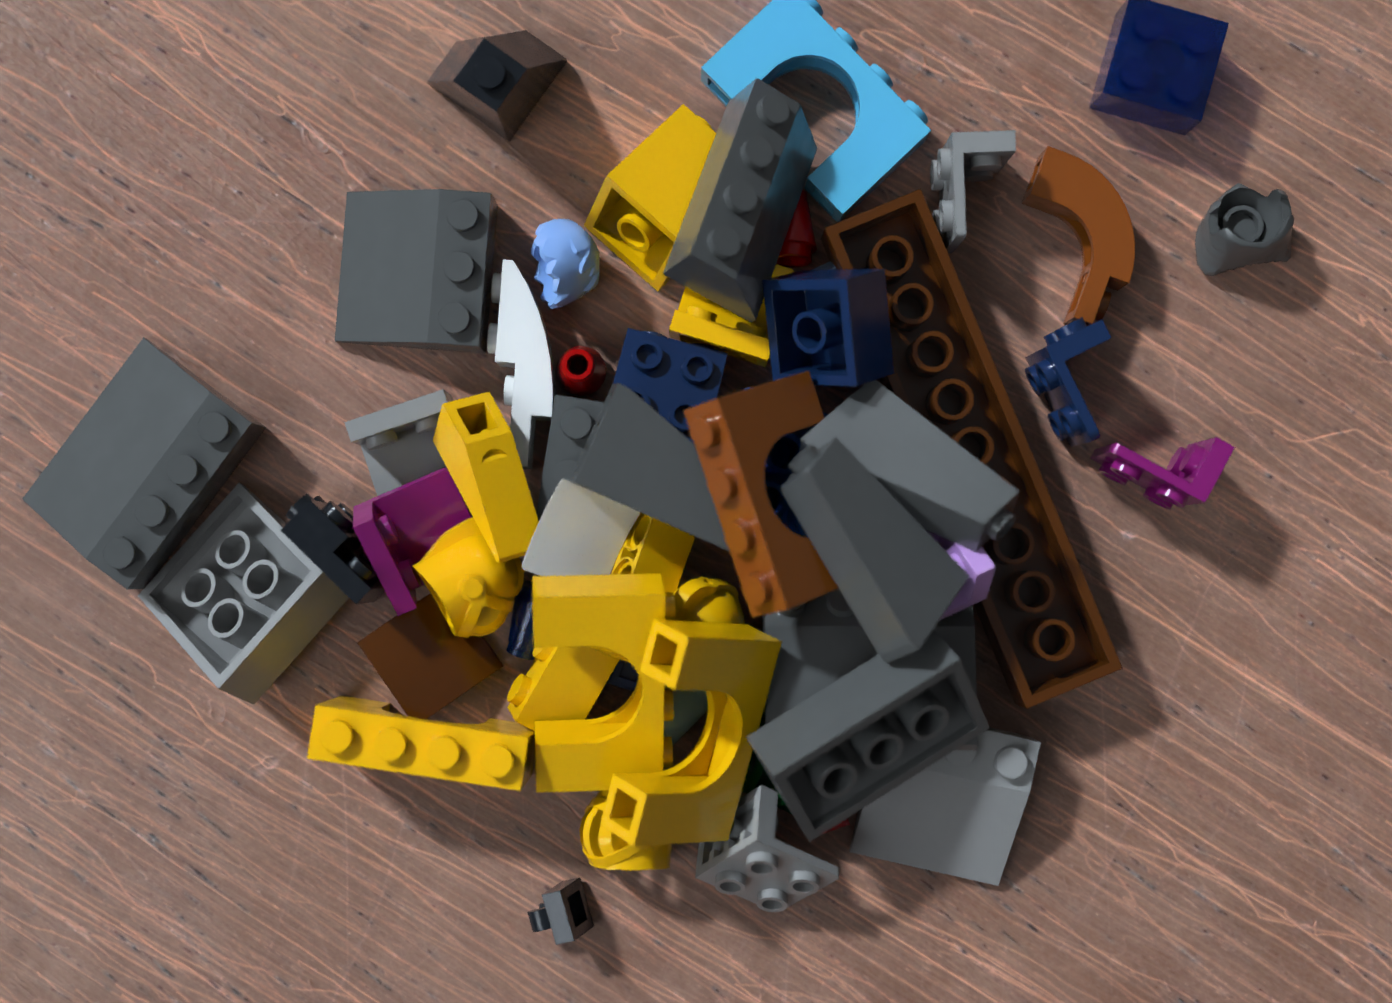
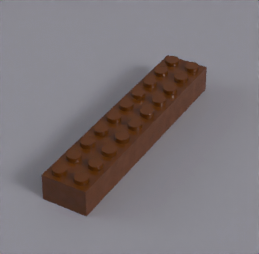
(1038, 599)

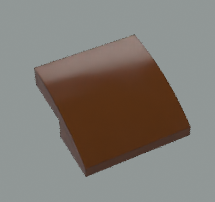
(425, 660)

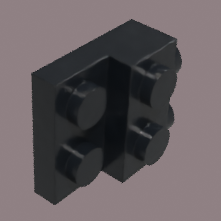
(329, 541)

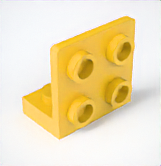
(711, 324)

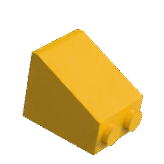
(650, 193)

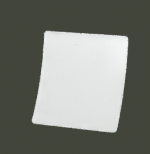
(578, 533)

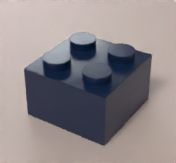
(829, 325)

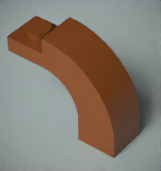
(1099, 220)

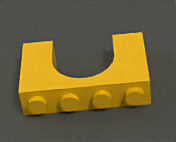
(617, 616)
(372, 737)
(702, 791)

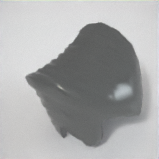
(1244, 230)

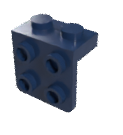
(670, 374)
(1051, 377)

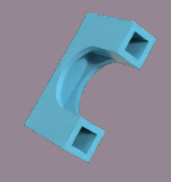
(796, 37)

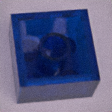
(1159, 65)

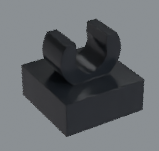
(563, 911)

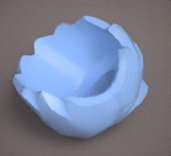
(566, 262)

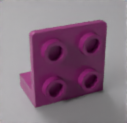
(1184, 481)
(403, 527)

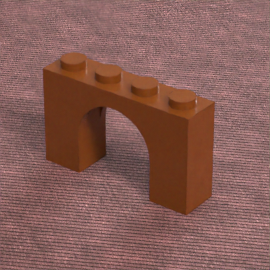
(733, 446)

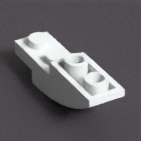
(522, 344)

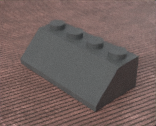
(744, 200)
(868, 734)

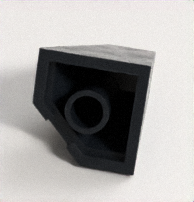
(498, 77)

